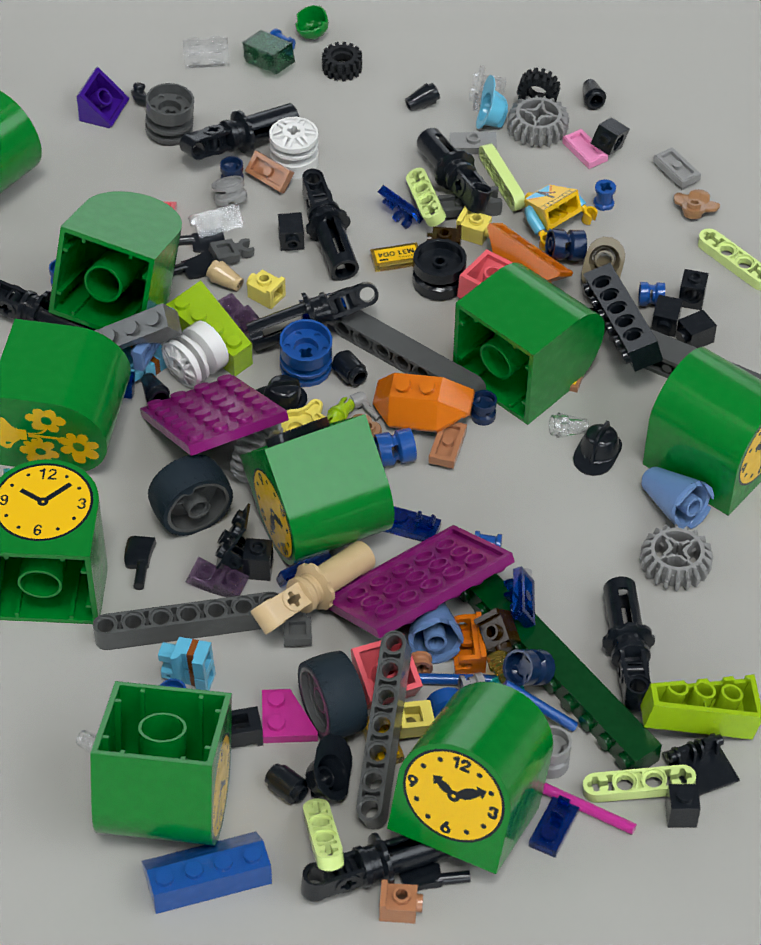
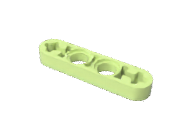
(502, 177)
(423, 197)
(714, 243)
(638, 779)
(323, 834)

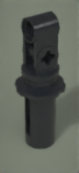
(235, 133)
(455, 170)
(328, 222)
(29, 306)
(320, 308)
(628, 642)
(368, 865)

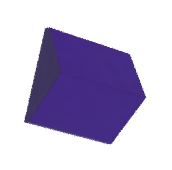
(100, 100)

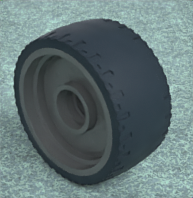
(190, 494)
(332, 694)

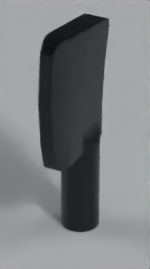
(200, 244)
(196, 266)
(138, 556)
(431, 877)

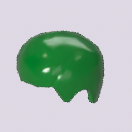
(312, 22)

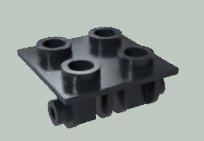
(232, 542)
(707, 761)

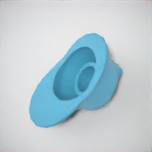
(492, 107)

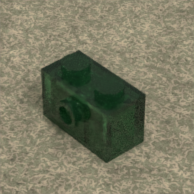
(268, 52)

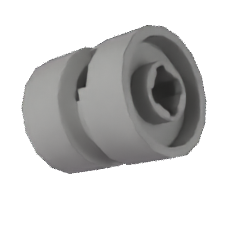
(561, 752)

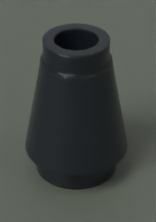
(593, 94)
(423, 97)
(154, 388)

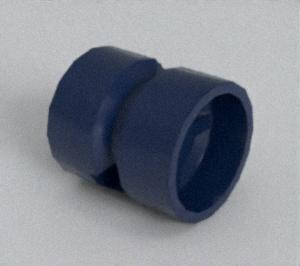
(566, 244)
(529, 667)

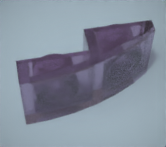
(238, 312)
(219, 581)

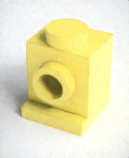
(474, 226)
(266, 288)
(419, 718)

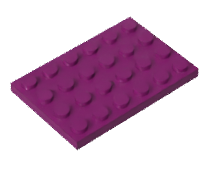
(213, 414)
(419, 580)

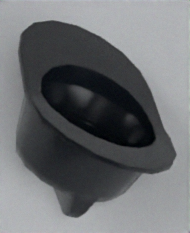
(285, 392)
(597, 450)
(331, 769)

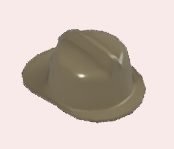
(604, 251)

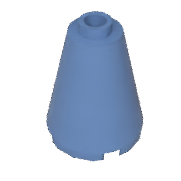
(678, 496)
(436, 634)

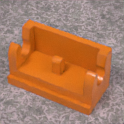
(472, 651)

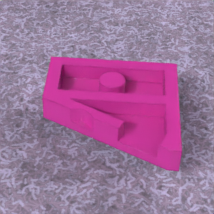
(285, 719)

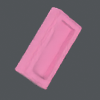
(580, 146)

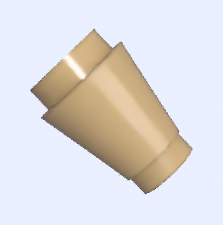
(223, 275)

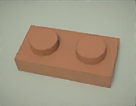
(269, 171)
(448, 445)

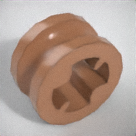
(423, 661)

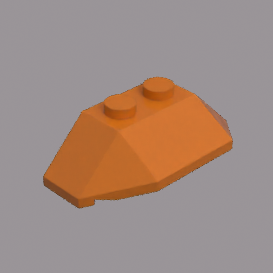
(519, 250)
(421, 401)

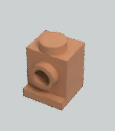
(399, 902)

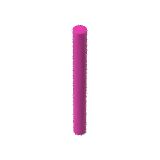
(591, 809)

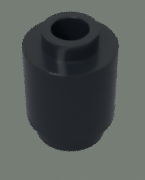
(349, 368)
(286, 783)

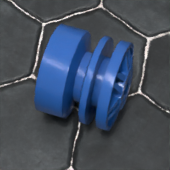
(306, 352)

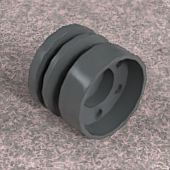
(169, 113)

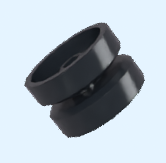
(438, 268)

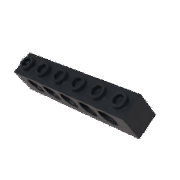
(621, 317)

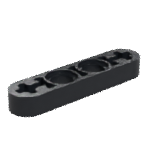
(298, 432)

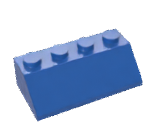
(207, 872)

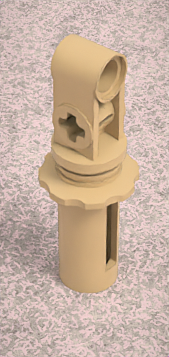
(315, 586)

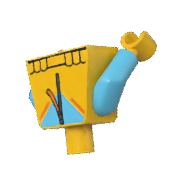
(554, 206)

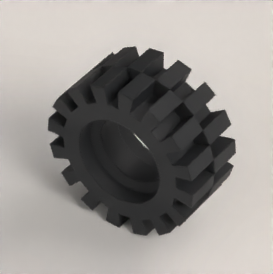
(341, 70)
(541, 80)

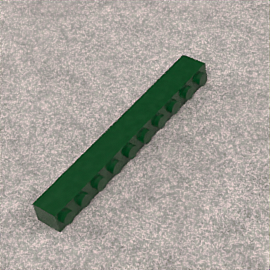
(576, 685)

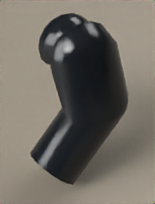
(138, 93)

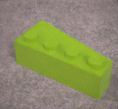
(200, 305)
(704, 707)

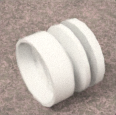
(295, 144)
(195, 354)

